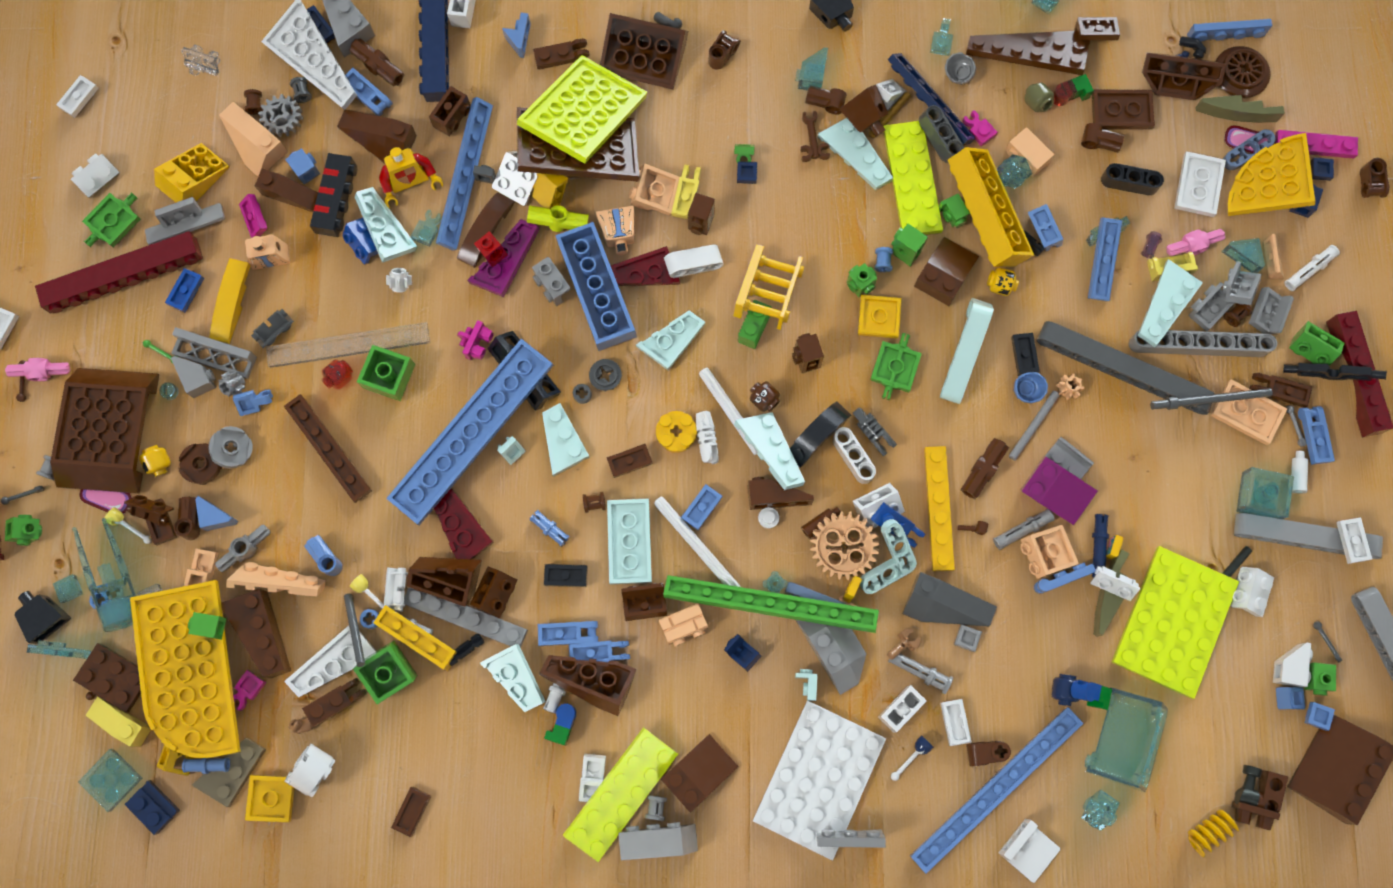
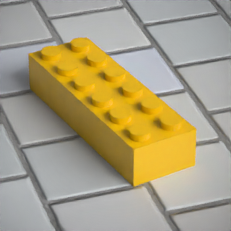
(990, 207)

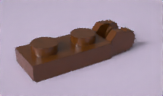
(560, 53)
(1284, 389)
(332, 703)

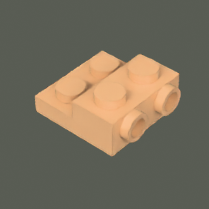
(654, 190)
(1048, 551)

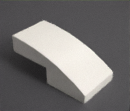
(592, 775)

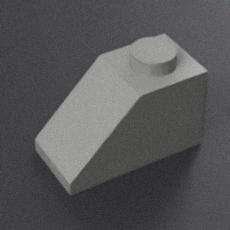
(194, 377)

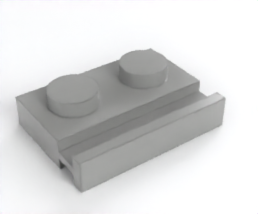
(1069, 458)

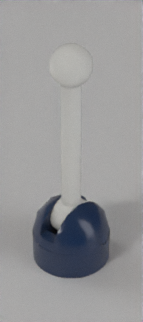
(922, 747)

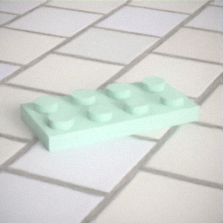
(629, 541)

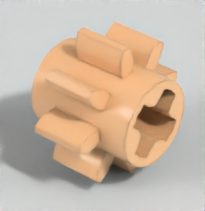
(1070, 386)

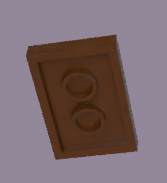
(1123, 109)
(110, 677)

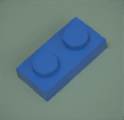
(184, 290)

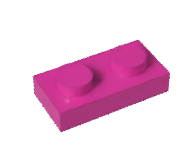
(252, 215)

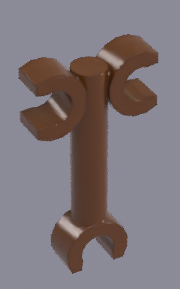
(813, 150)

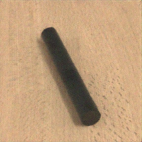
(1235, 564)

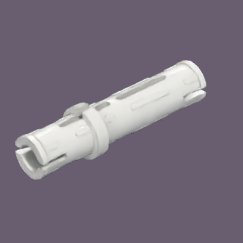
(1328, 255)

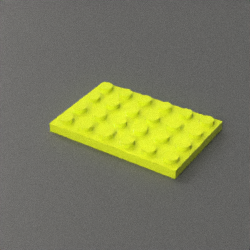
(582, 109)
(1175, 622)

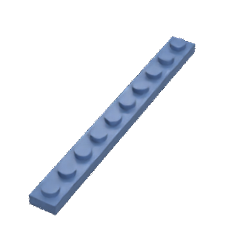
(996, 790)

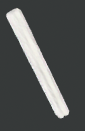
(724, 401)

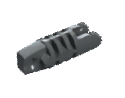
(873, 430)

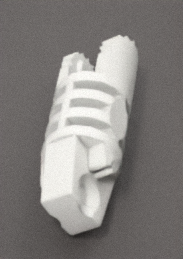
(707, 438)

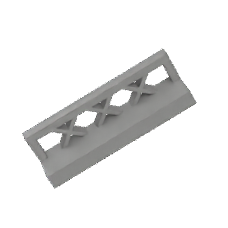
(216, 346)

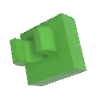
(744, 150)

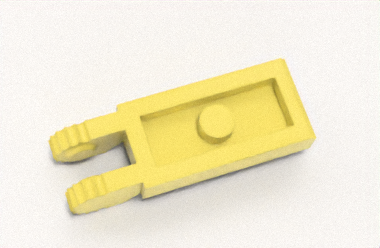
(685, 193)

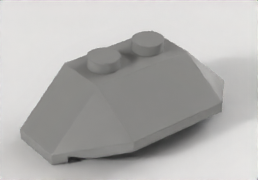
(837, 651)

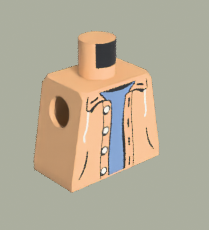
(618, 227)
(266, 252)

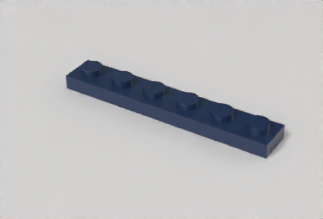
(926, 94)

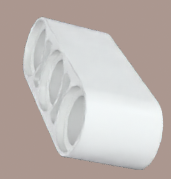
(693, 261)
(854, 465)

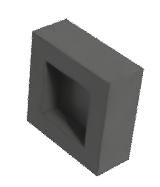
(484, 174)

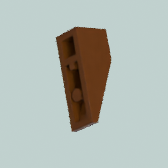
(285, 190)
(769, 493)

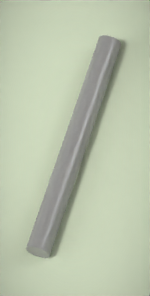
(1034, 425)

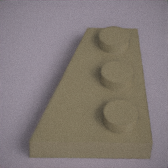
(227, 785)

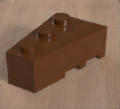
(445, 578)

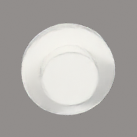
(768, 517)

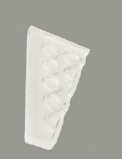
(304, 48)

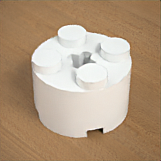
(309, 770)

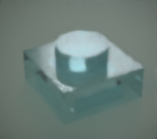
(67, 588)

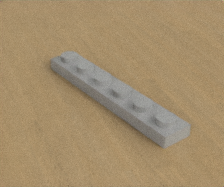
(466, 617)

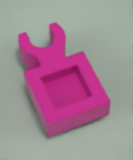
(982, 130)
(248, 687)

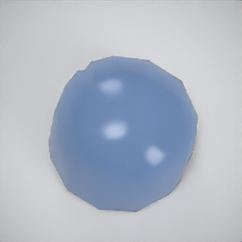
(1030, 387)

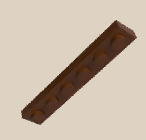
(328, 448)

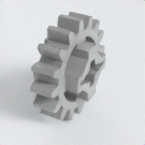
(280, 115)

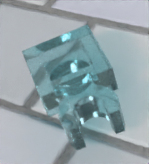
(426, 230)

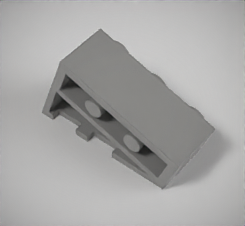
(347, 23)

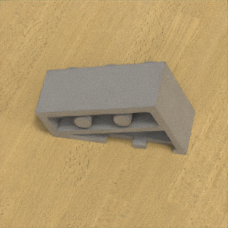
(658, 841)

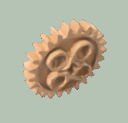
(842, 526)

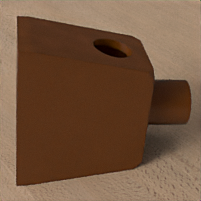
(866, 111)

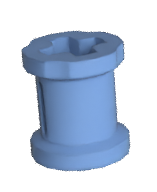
(883, 259)

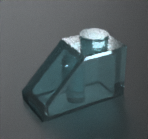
(812, 70)

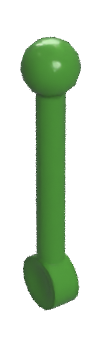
(146, 343)

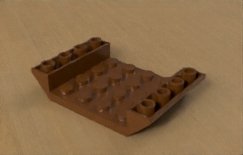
(101, 430)

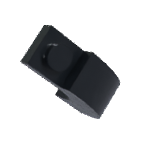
(818, 432)

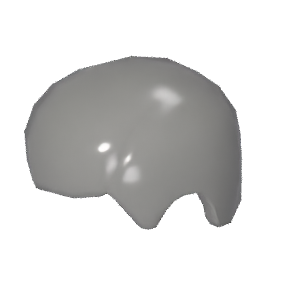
(960, 68)

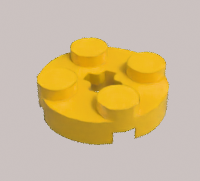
(683, 422)

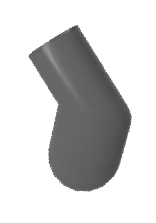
(664, 20)

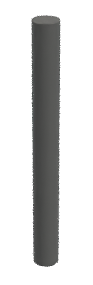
(354, 630)

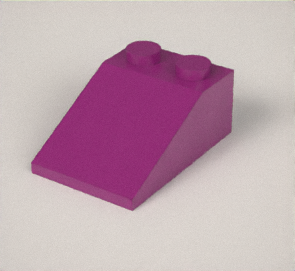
(1058, 490)

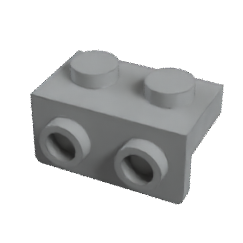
(551, 280)
(1241, 285)
(1211, 308)
(1270, 311)

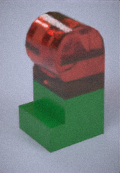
(1073, 89)

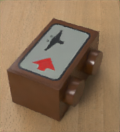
(701, 214)

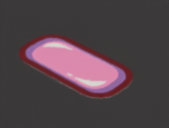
(1237, 135)
(105, 500)

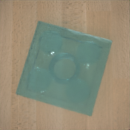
(110, 780)

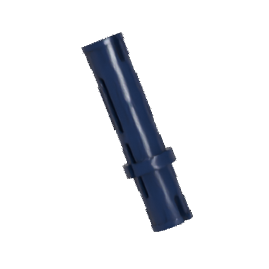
(1100, 541)

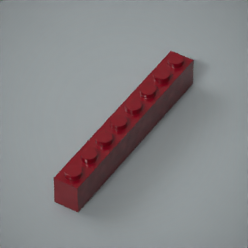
(119, 272)

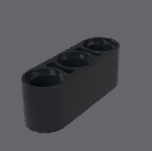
(1140, 175)

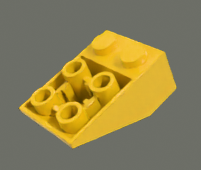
(189, 173)

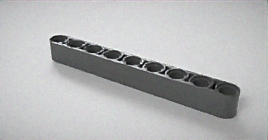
(1121, 365)

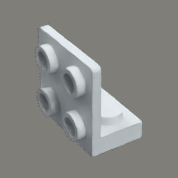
(514, 184)
(1029, 850)

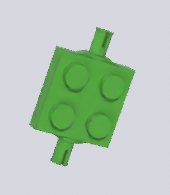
(111, 220)
(896, 366)

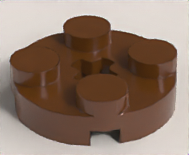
(188, 464)

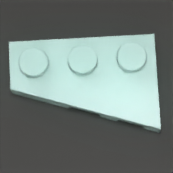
(562, 440)
(516, 677)

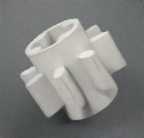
(398, 280)

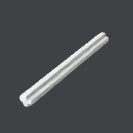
(695, 543)

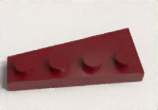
(462, 529)

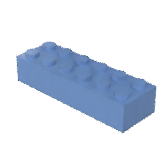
(596, 286)

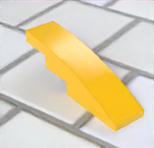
(228, 301)

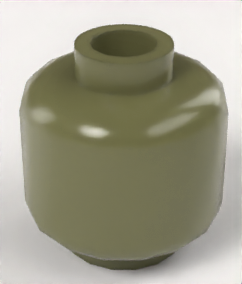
(1039, 97)

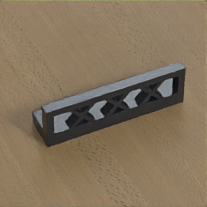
(500, 349)

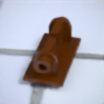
(157, 510)

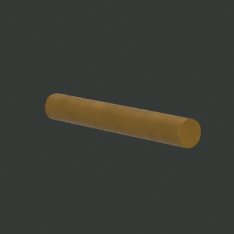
(893, 110)

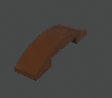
(487, 221)

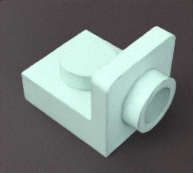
(810, 687)

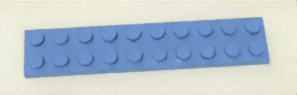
(470, 432)

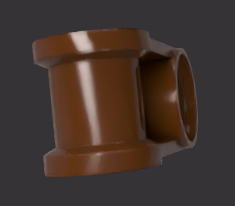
(725, 47)
(1375, 182)
(984, 752)

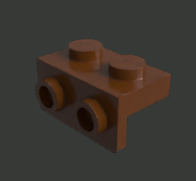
(644, 602)

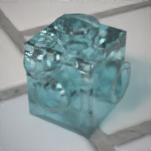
(1014, 171)
(1100, 810)

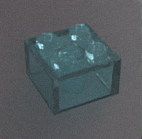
(1265, 493)

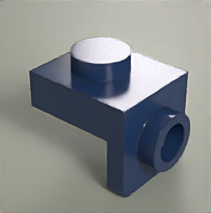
(742, 652)

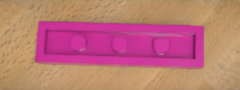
(1325, 144)

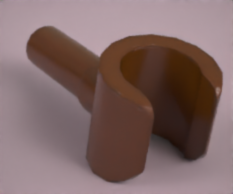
(981, 528)

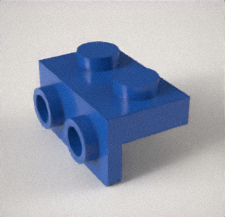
(360, 240)

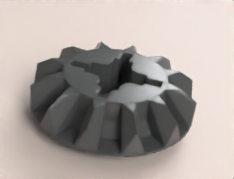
(608, 366)

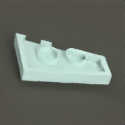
(670, 342)

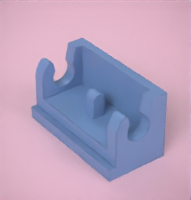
(1046, 227)

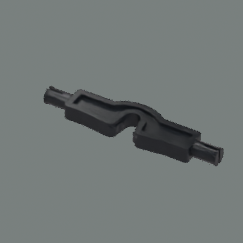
(1343, 373)

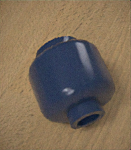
(1062, 689)

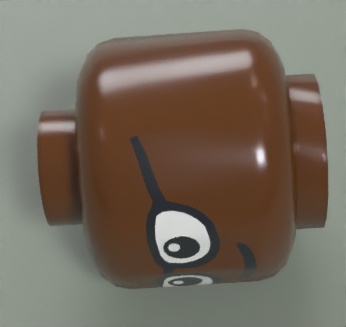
(764, 396)

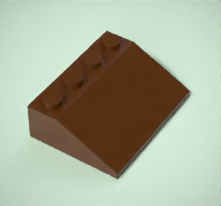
(643, 50)
(1342, 770)

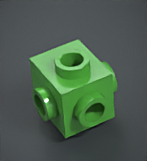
(857, 284)
(22, 530)

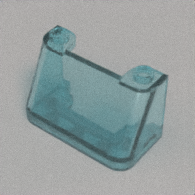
(1128, 740)

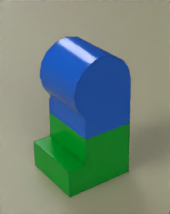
(1095, 694)
(565, 720)

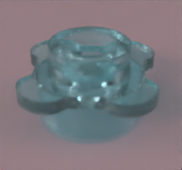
(781, 583)

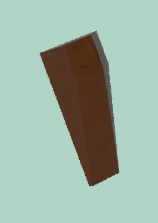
(377, 133)
(595, 682)

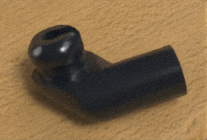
(1195, 44)

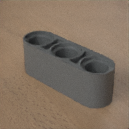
(940, 124)

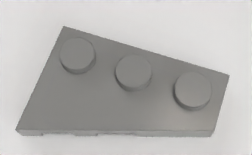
(851, 838)

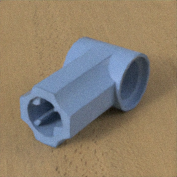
(323, 555)

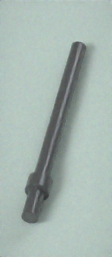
(1174, 402)

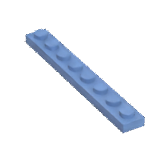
(463, 174)

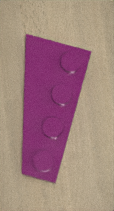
(516, 244)

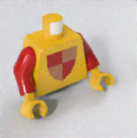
(405, 170)

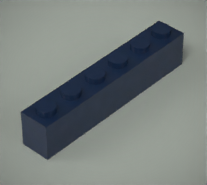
(434, 49)

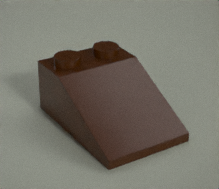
(946, 271)
(699, 773)

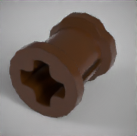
(253, 103)
(1238, 313)
(587, 499)

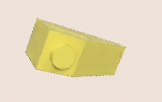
(118, 723)

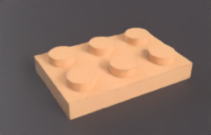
(1253, 417)

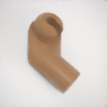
(300, 726)

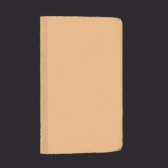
(1273, 257)

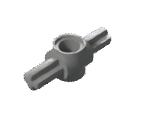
(234, 550)

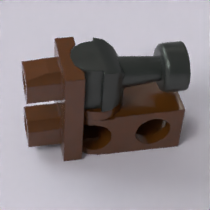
(1265, 802)

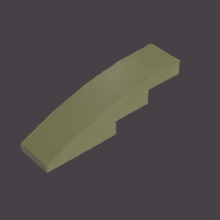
(1235, 109)
(1108, 602)

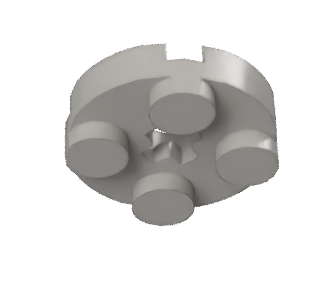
(230, 459)

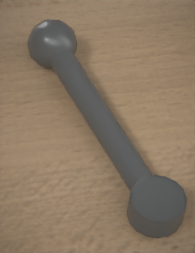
(5, 500)
(1318, 626)

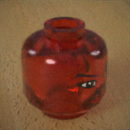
(337, 374)

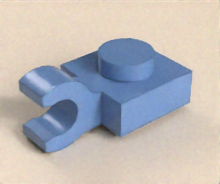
(250, 402)

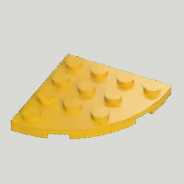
(1274, 179)

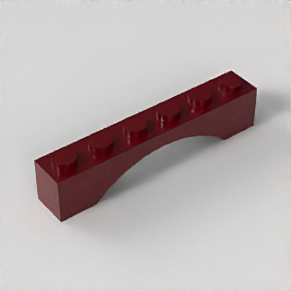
(1371, 406)

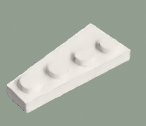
(328, 663)

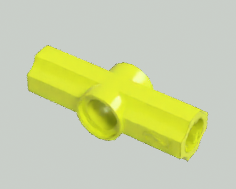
(556, 218)

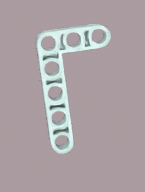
(967, 350)

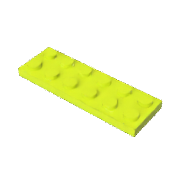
(912, 177)
(620, 794)

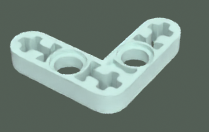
(896, 563)

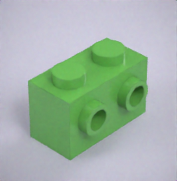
(1316, 345)

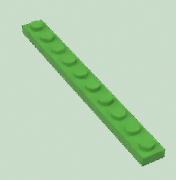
(771, 603)

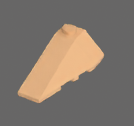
(252, 140)

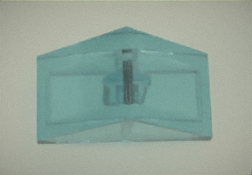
(1247, 252)

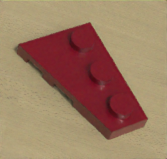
(644, 270)

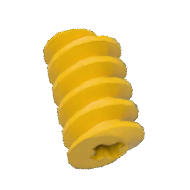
(1210, 831)

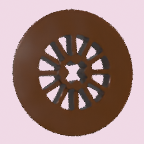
(1235, 65)

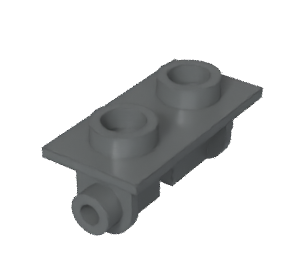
(267, 335)

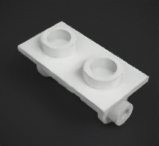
(1121, 586)
(395, 588)

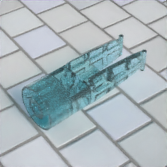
(116, 612)

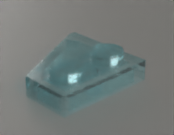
(57, 649)

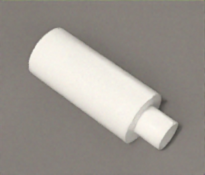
(1300, 472)

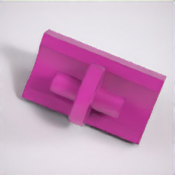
(471, 340)

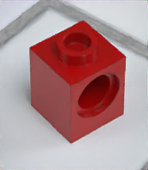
(490, 249)

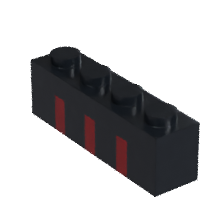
(333, 195)

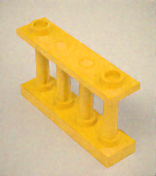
(749, 289)

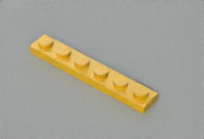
(939, 509)

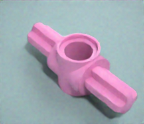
(1195, 242)
(37, 369)

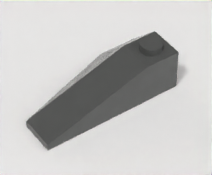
(942, 603)

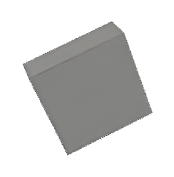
(967, 638)

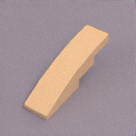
(202, 567)

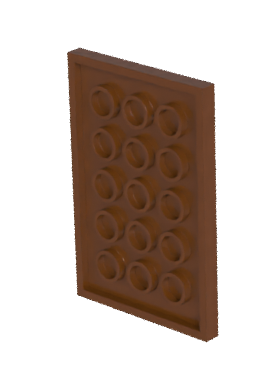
(613, 160)

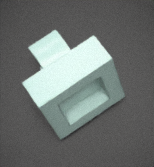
(511, 450)

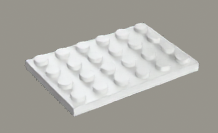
(819, 778)

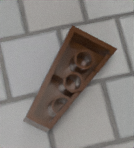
(258, 631)

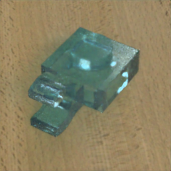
(942, 40)

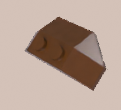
(1182, 75)

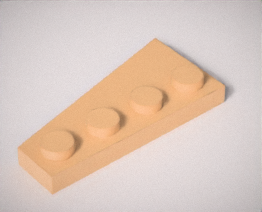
(254, 575)

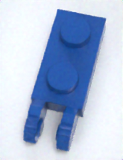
(886, 512)

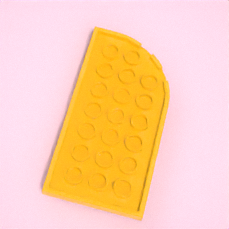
(183, 674)

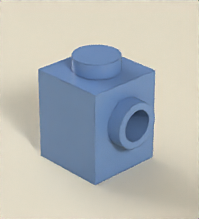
(303, 165)

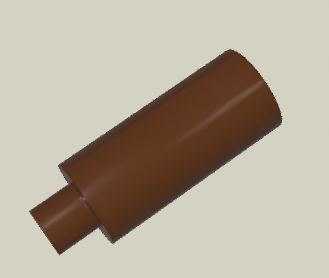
(809, 527)

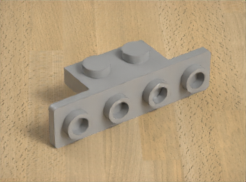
(182, 217)

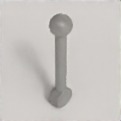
(1302, 441)

